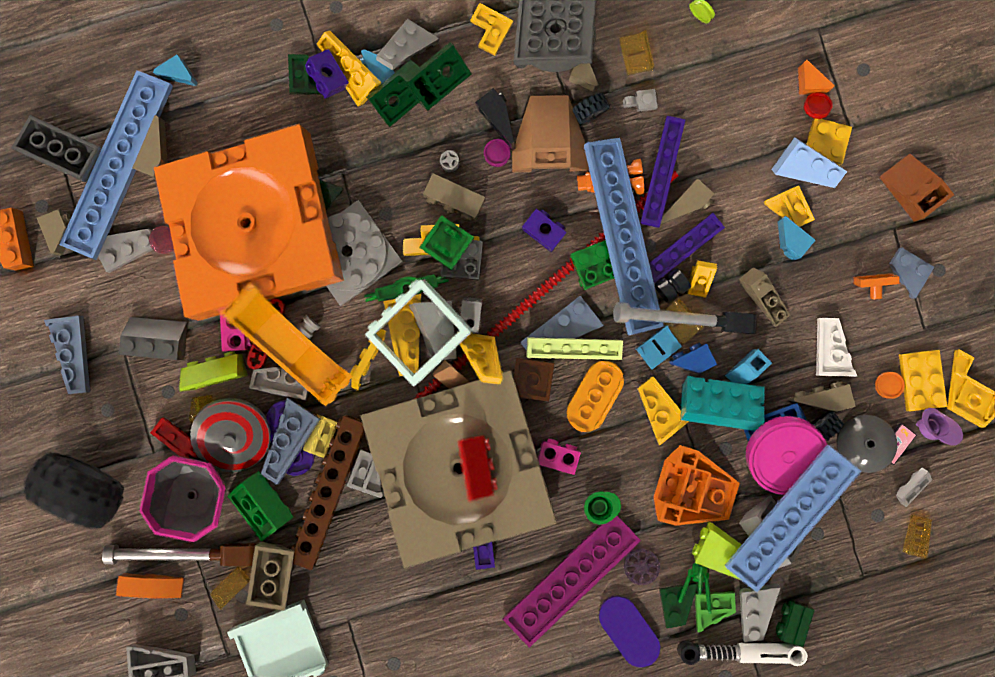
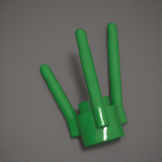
(699, 575)

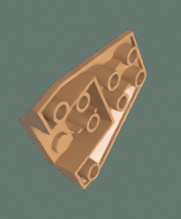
(549, 137)

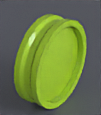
(702, 10)

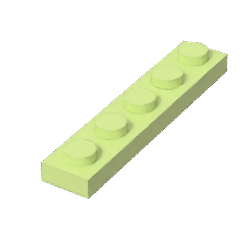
(574, 348)

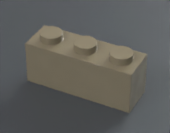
(453, 197)

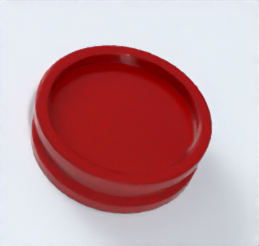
(818, 105)

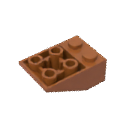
(916, 187)

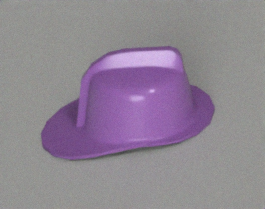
(939, 426)

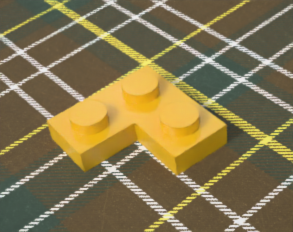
(495, 25)

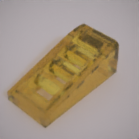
(909, 544)

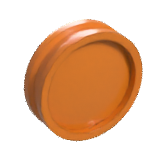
(889, 385)

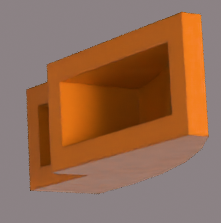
(149, 586)

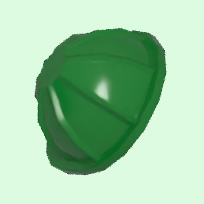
(602, 507)

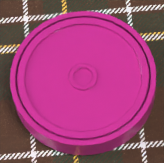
(782, 452)

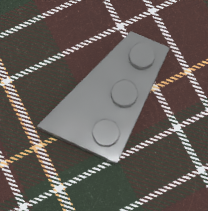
(404, 44)
(124, 248)
(277, 382)
(757, 611)

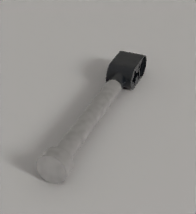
(728, 322)

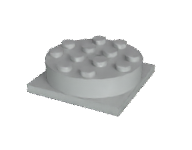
(371, 253)

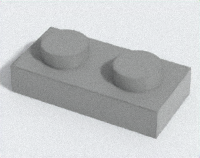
(917, 483)

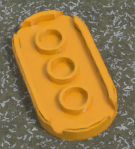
(595, 396)

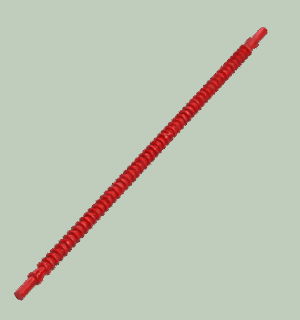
(528, 302)

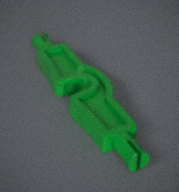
(395, 290)

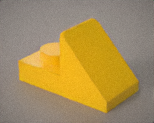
(701, 278)

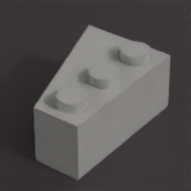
(434, 326)
(159, 662)

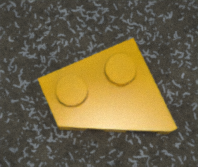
(791, 204)

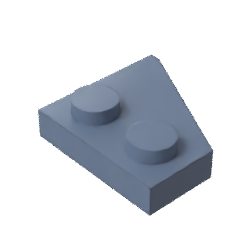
(911, 271)

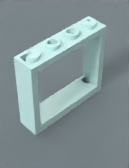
(401, 301)

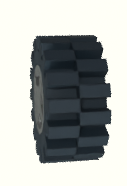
(591, 108)
(828, 425)

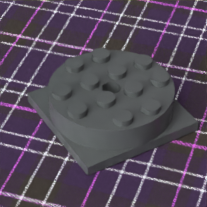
(536, 29)

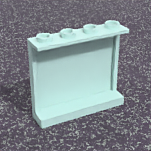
(280, 644)

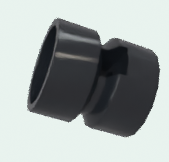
(674, 284)

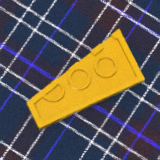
(360, 78)

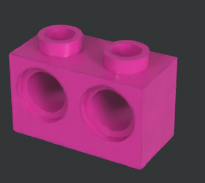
(228, 334)
(556, 462)

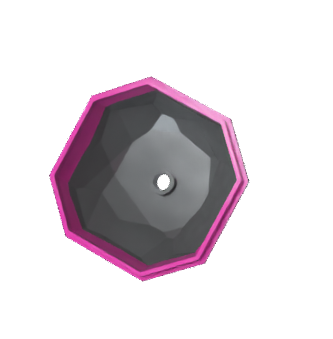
(168, 501)

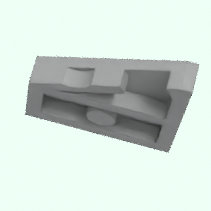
(364, 475)

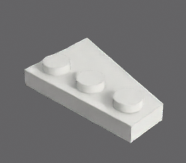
(831, 349)

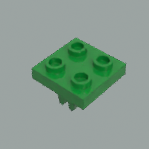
(446, 242)

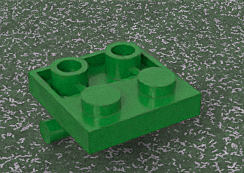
(593, 265)

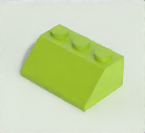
(212, 371)

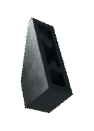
(494, 110)

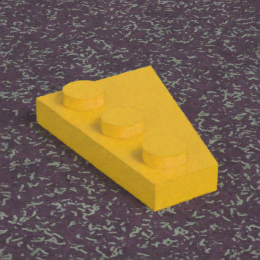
(366, 355)
(483, 356)

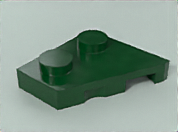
(299, 79)
(676, 613)

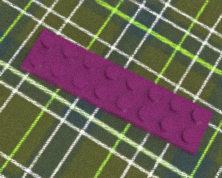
(570, 580)

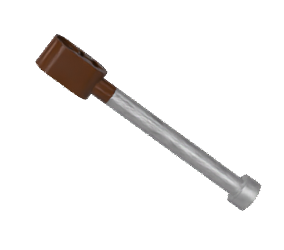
(229, 554)

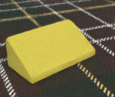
(321, 436)

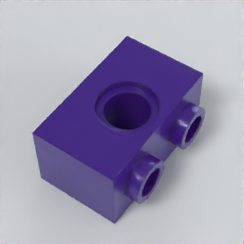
(326, 63)
(549, 240)

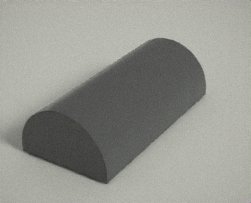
(57, 148)

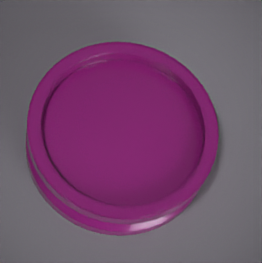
(496, 152)

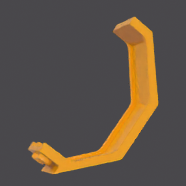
(286, 345)

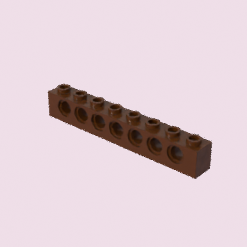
(308, 558)

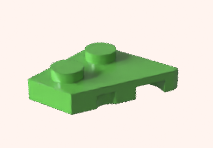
(721, 604)

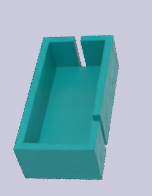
(722, 403)

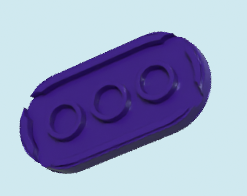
(304, 459)
(629, 631)

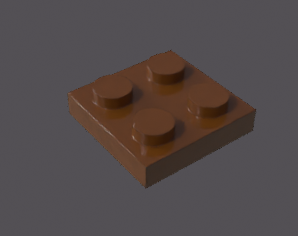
(533, 379)

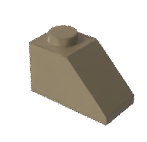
(53, 228)

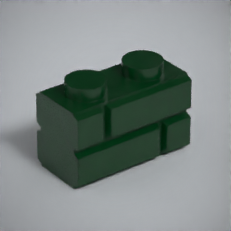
(794, 622)

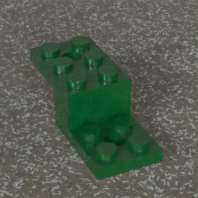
(419, 84)

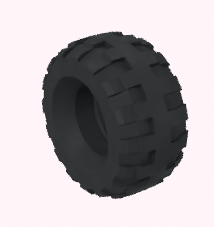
(73, 490)

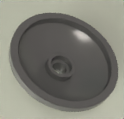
(853, 443)

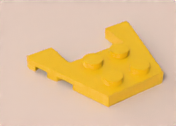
(967, 395)

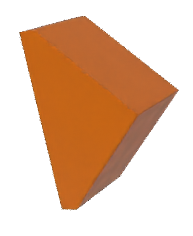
(812, 80)

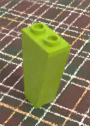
(715, 549)

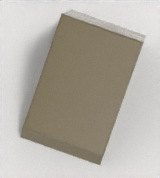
(584, 77)

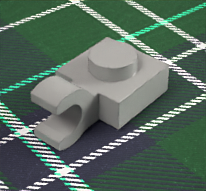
(643, 99)

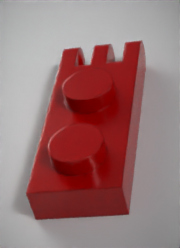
(173, 438)

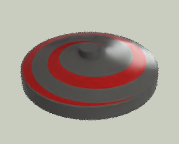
(230, 434)

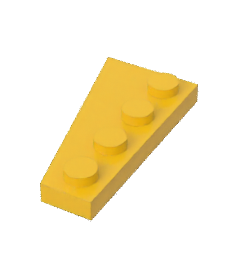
(405, 334)

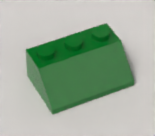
(260, 505)

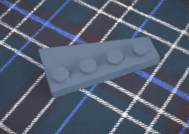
(569, 323)
(70, 344)
(292, 433)

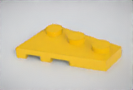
(661, 410)

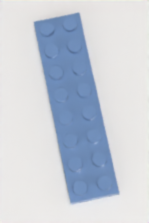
(792, 518)

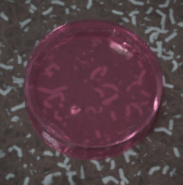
(161, 240)

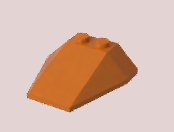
(693, 489)

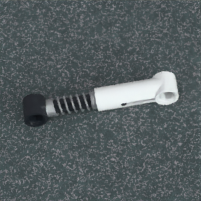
(743, 653)

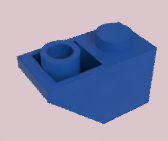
(695, 360)

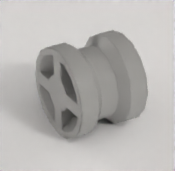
(451, 158)
(307, 326)

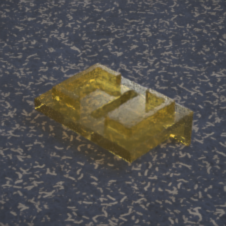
(634, 44)
(683, 331)

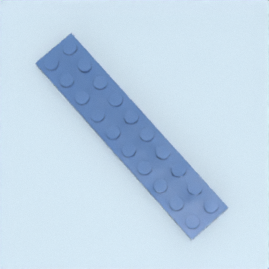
(114, 165)
(622, 229)

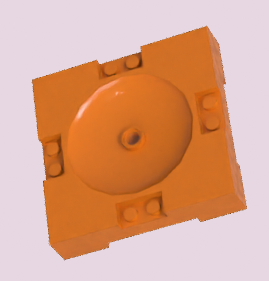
(208, 211)

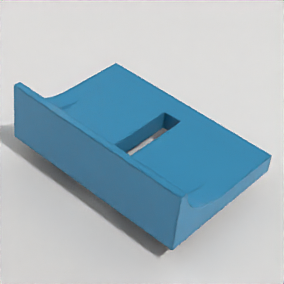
(665, 340)

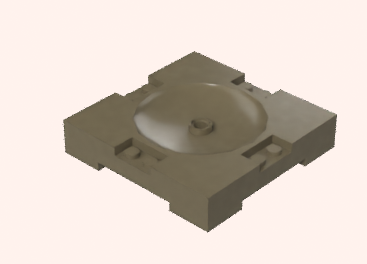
(427, 499)

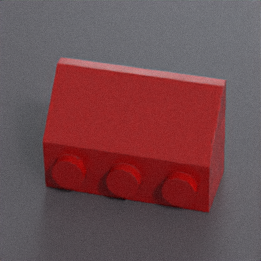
(477, 467)

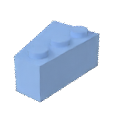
(808, 165)

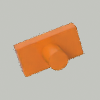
(875, 283)

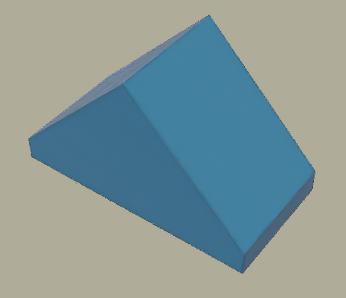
(176, 71)

